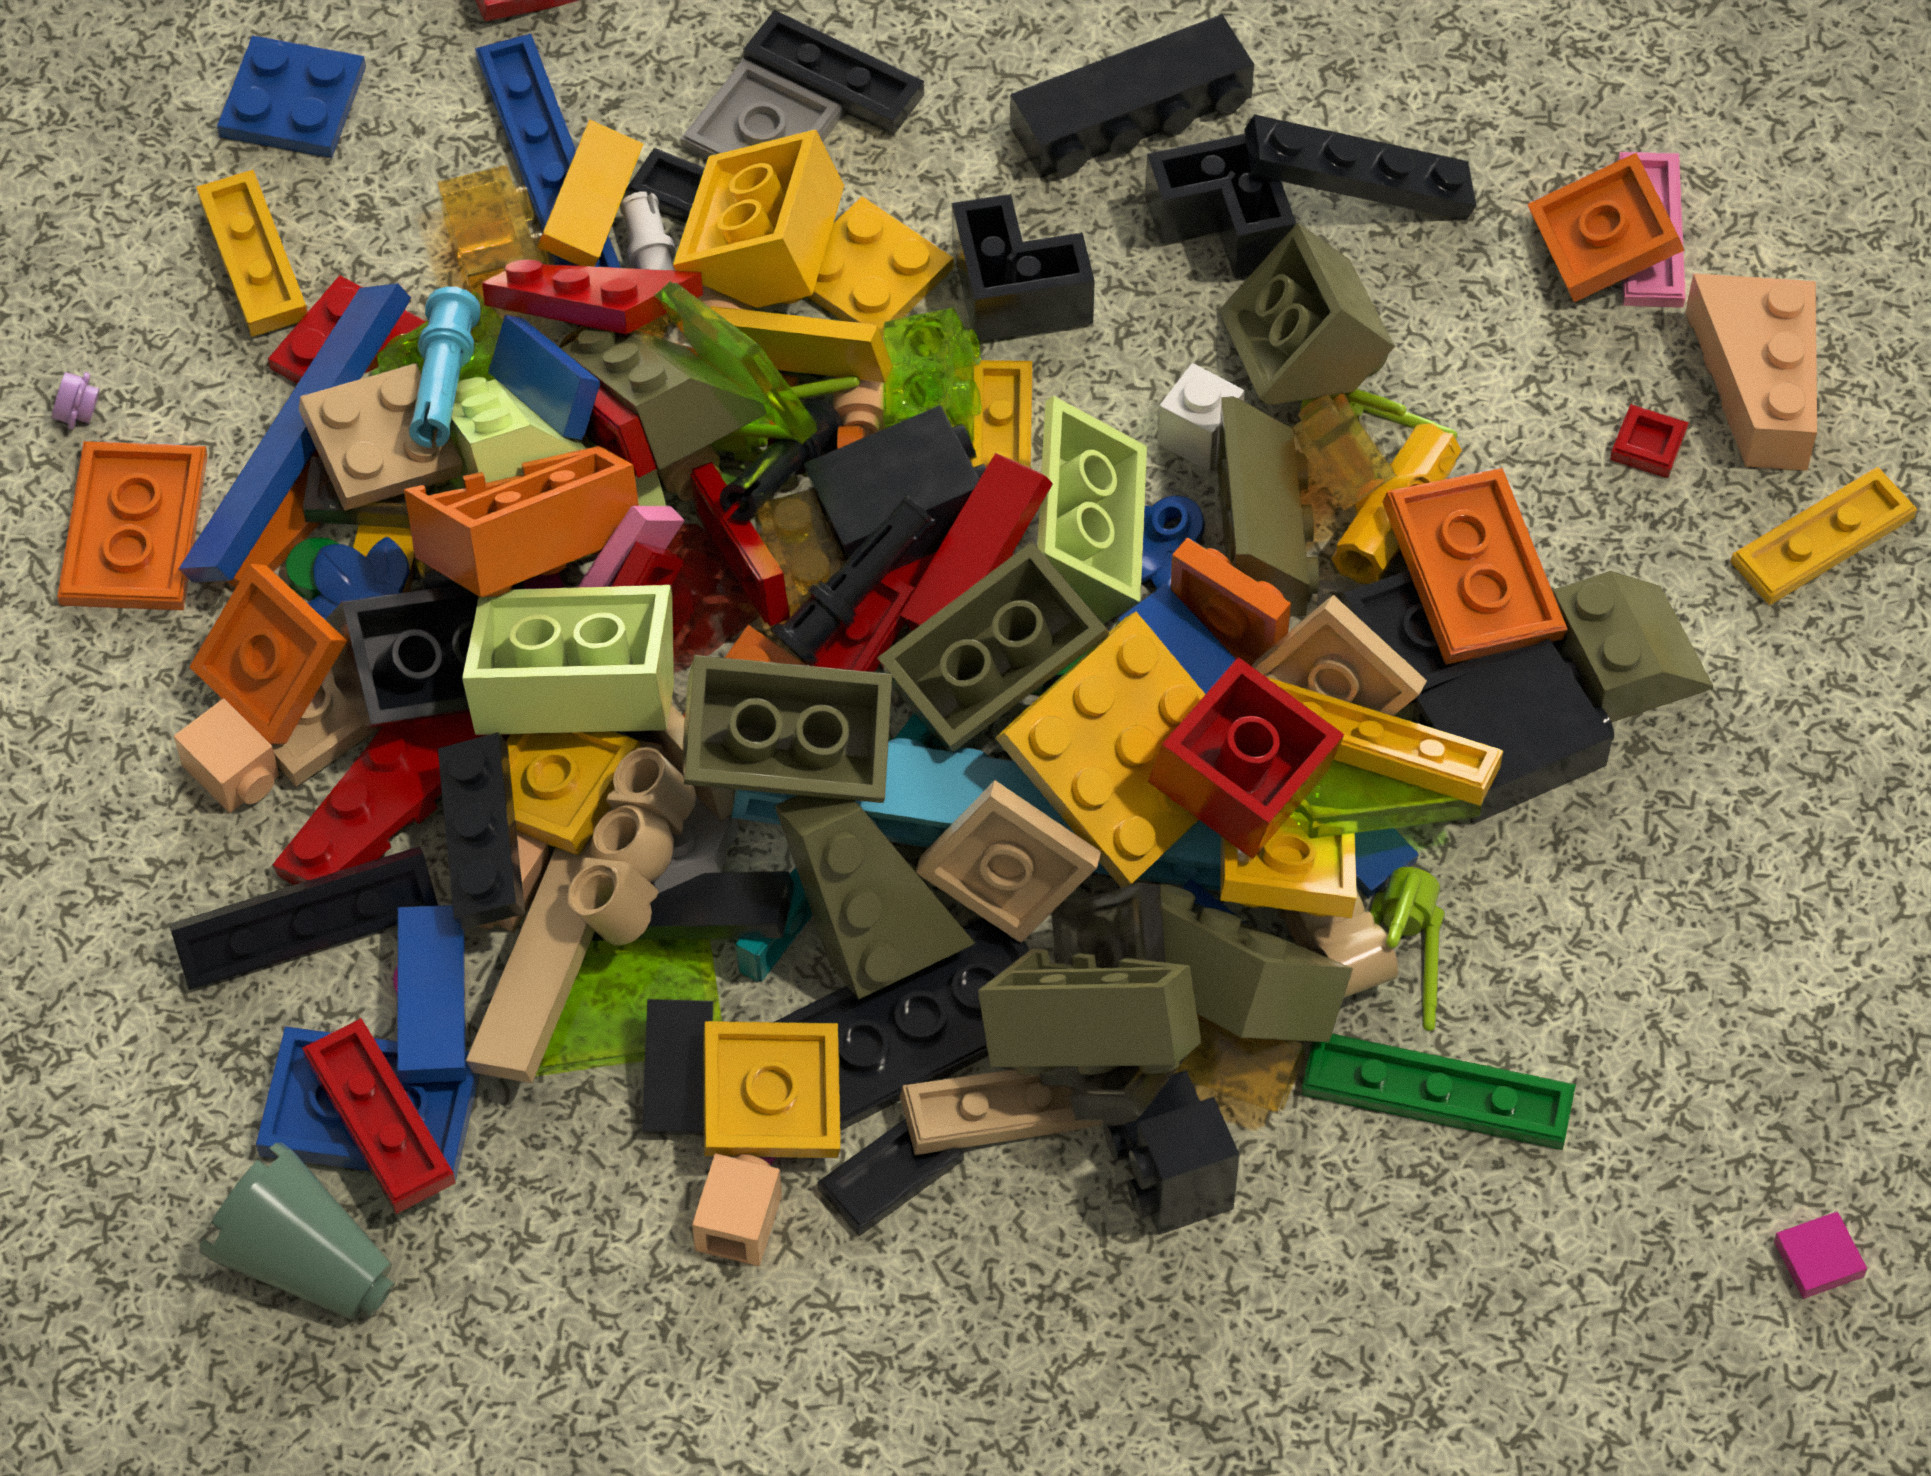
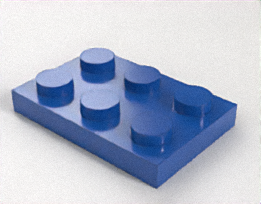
(307, 1123)

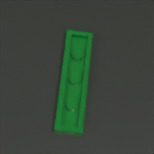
(1440, 1090)

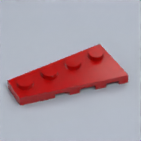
(376, 797)

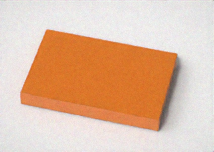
(132, 525)
(1474, 565)

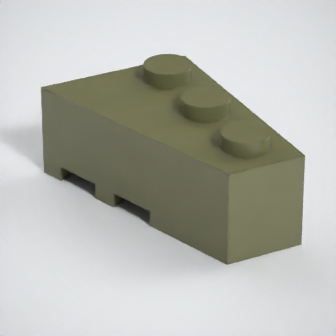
(865, 896)
(1250, 977)
(1088, 1015)

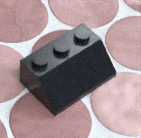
(405, 653)

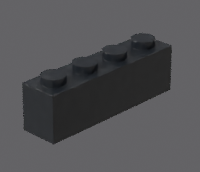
(1132, 96)

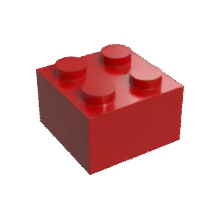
(1245, 757)

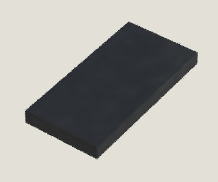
(914, 1026)

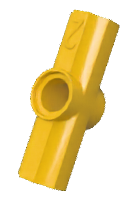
(1370, 541)

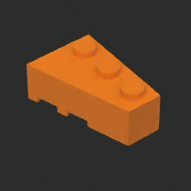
(523, 523)

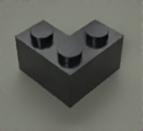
(1211, 191)
(1015, 283)
(1178, 1157)

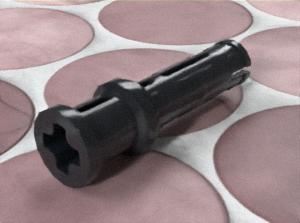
(781, 462)
(833, 602)

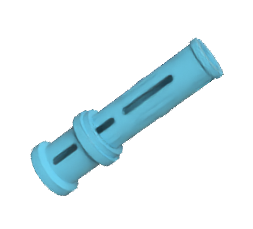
(445, 349)

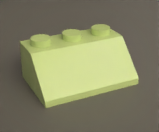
(500, 432)
(1094, 509)
(571, 660)

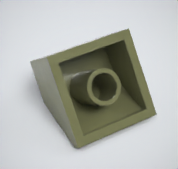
(1628, 645)

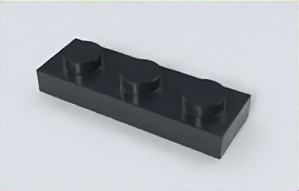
(836, 71)
(481, 831)

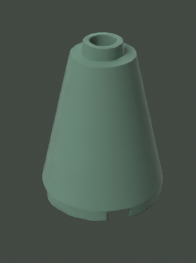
(298, 1239)

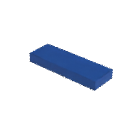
(544, 377)
(431, 996)

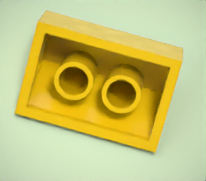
(763, 220)

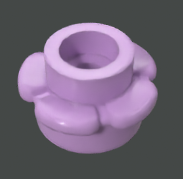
(75, 400)

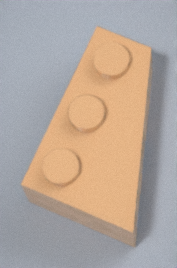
(1763, 362)

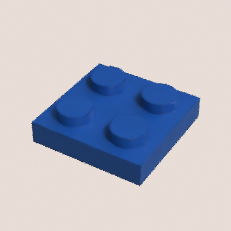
(291, 96)

